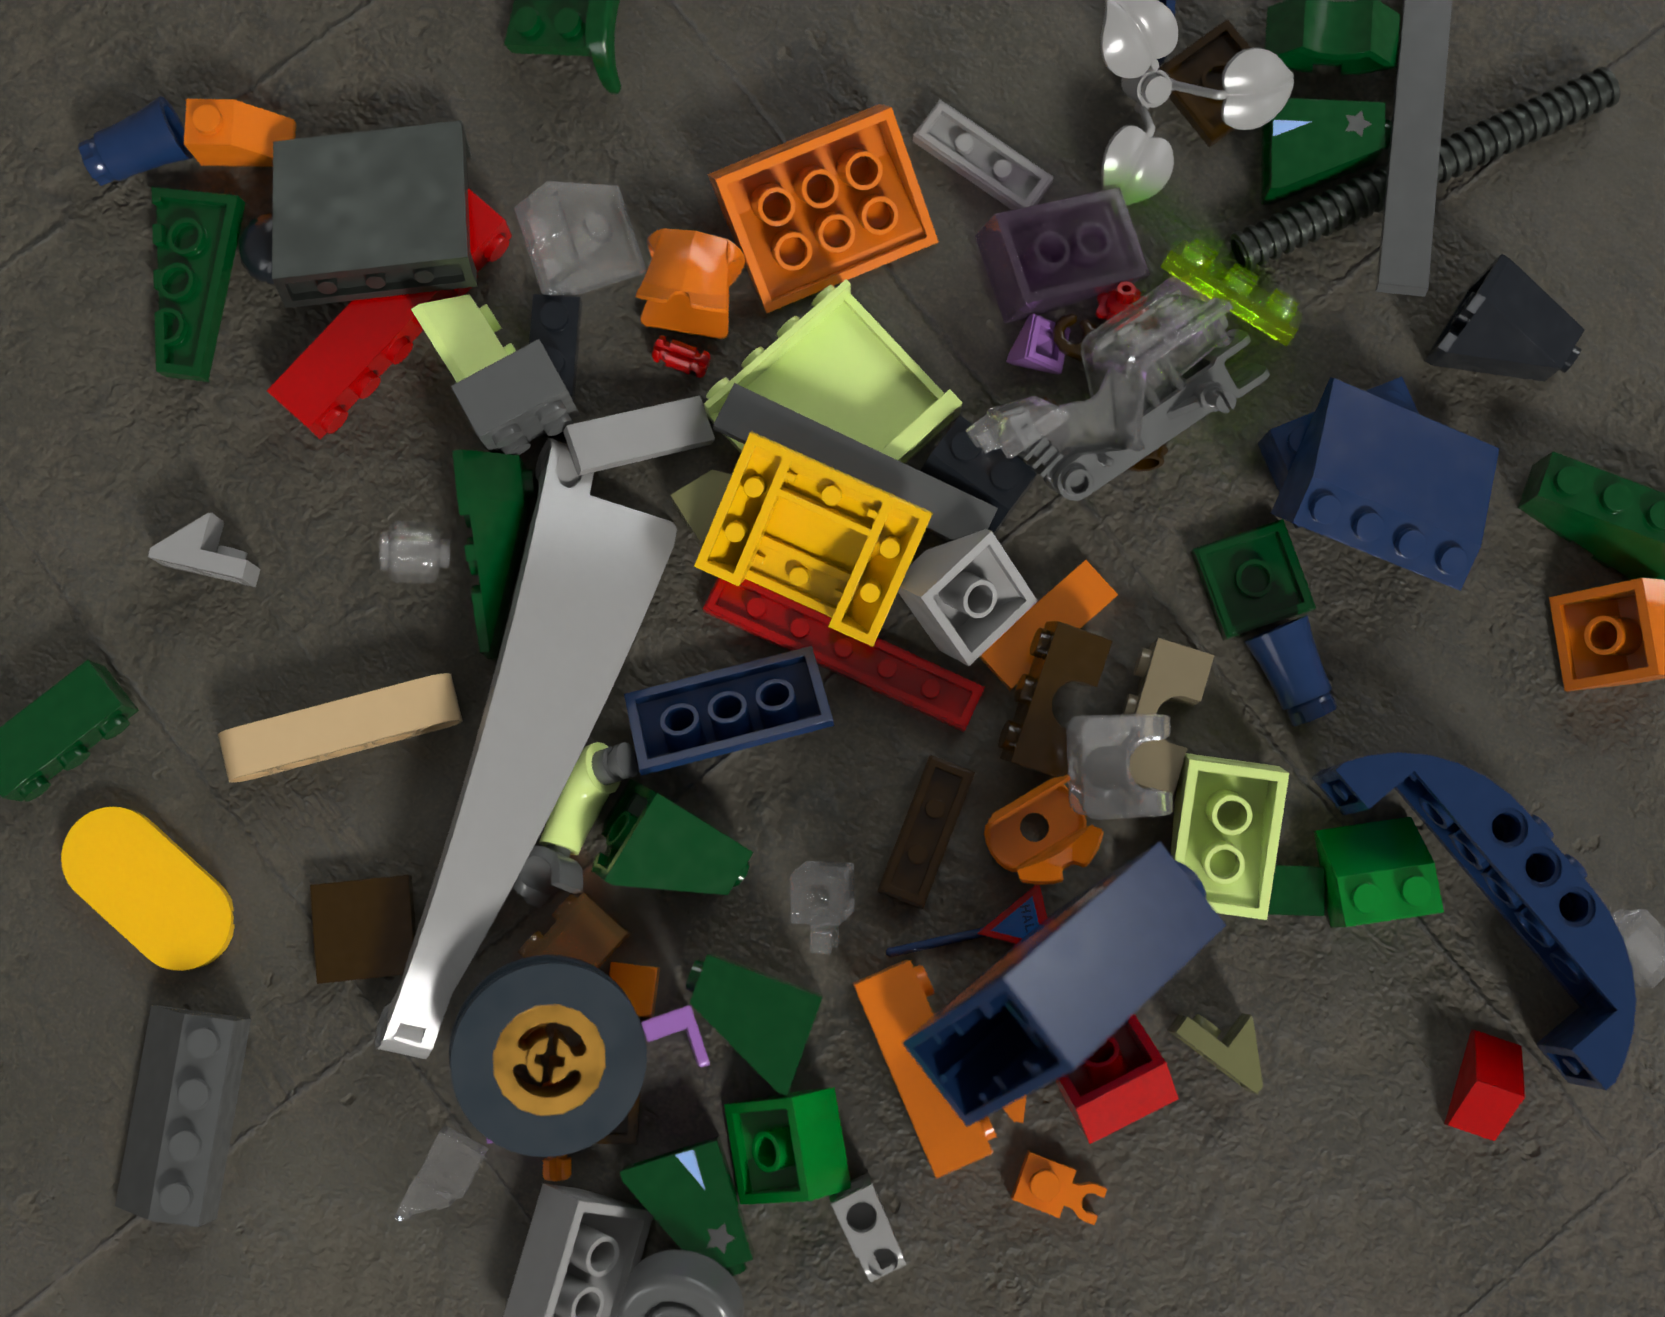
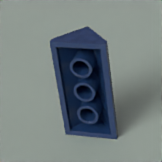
(727, 710)

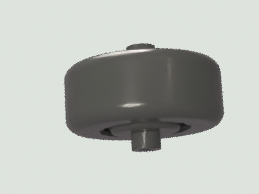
(680, 1286)

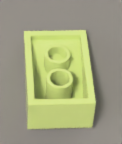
(1230, 830)

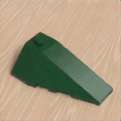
(495, 503)

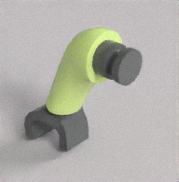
(572, 818)

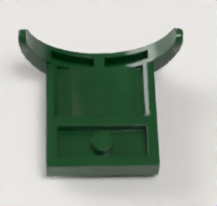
(568, 29)

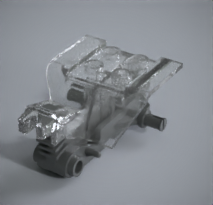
(1147, 380)

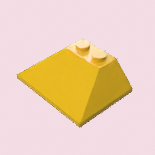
(813, 536)

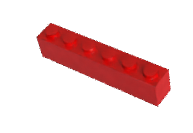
(371, 336)

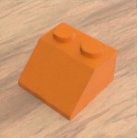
(1611, 634)

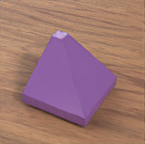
(1036, 347)

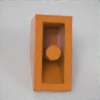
(233, 132)

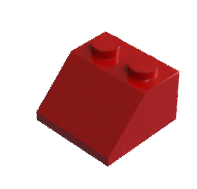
(1118, 1082)

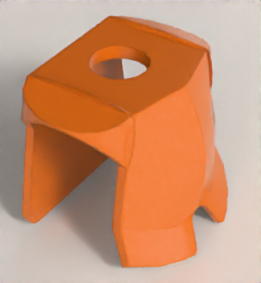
(689, 282)
(1065, 844)

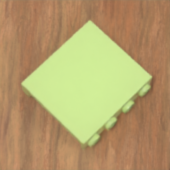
(846, 376)

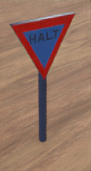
(1008, 926)

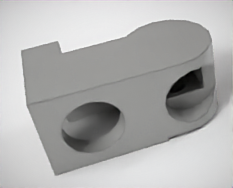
(868, 1228)

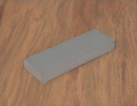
(981, 158)
(638, 435)

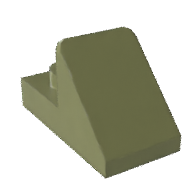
(1234, 1055)

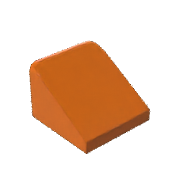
(638, 984)

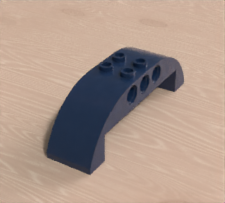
(1531, 887)

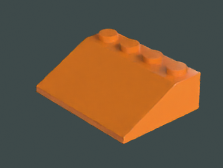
(824, 207)

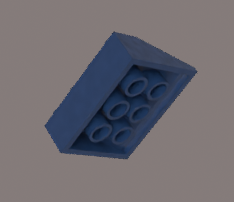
(1391, 484)

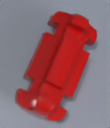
(681, 356)

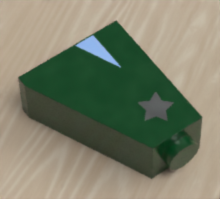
(1319, 143)
(695, 1201)

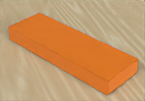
(1071, 601)

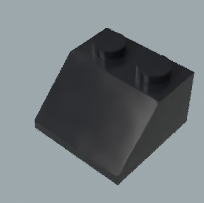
(983, 475)

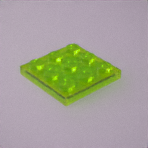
(1198, 267)

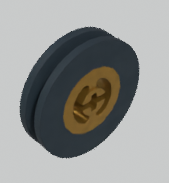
(488, 1047)

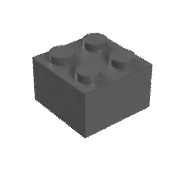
(516, 400)

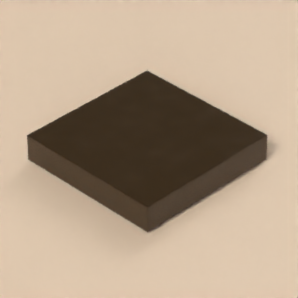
(1203, 66)
(362, 928)

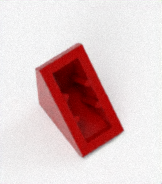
(1487, 1086)

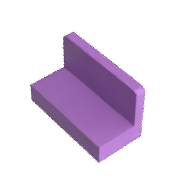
(676, 1021)

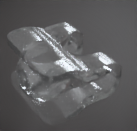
(1100, 761)

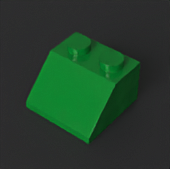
(1377, 873)
(788, 1147)

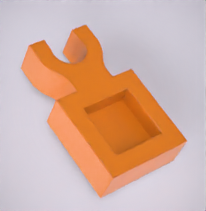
(1050, 1187)

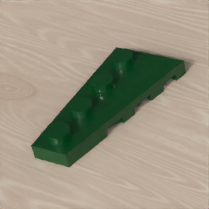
(195, 262)

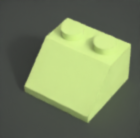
(462, 334)

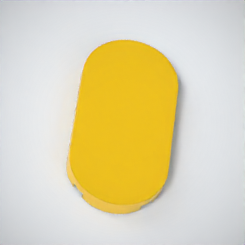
(148, 888)

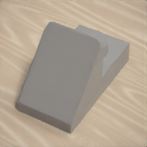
(195, 551)

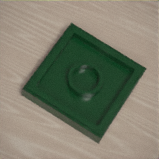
(1253, 579)

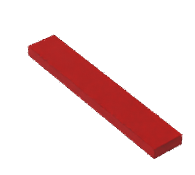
(879, 667)

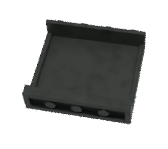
(371, 214)

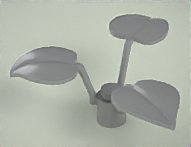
(1130, 43)

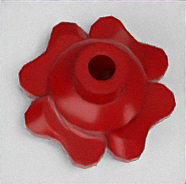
(1117, 300)

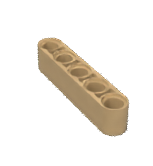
(340, 727)

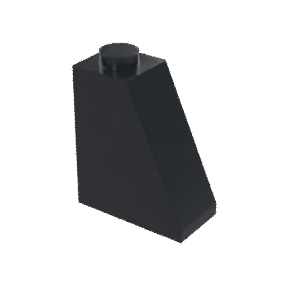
(1508, 328)

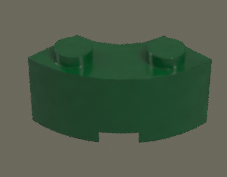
(1332, 33)

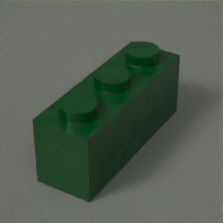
(60, 730)

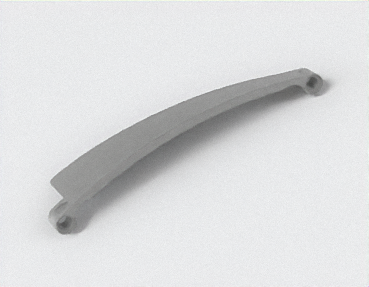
(566, 637)

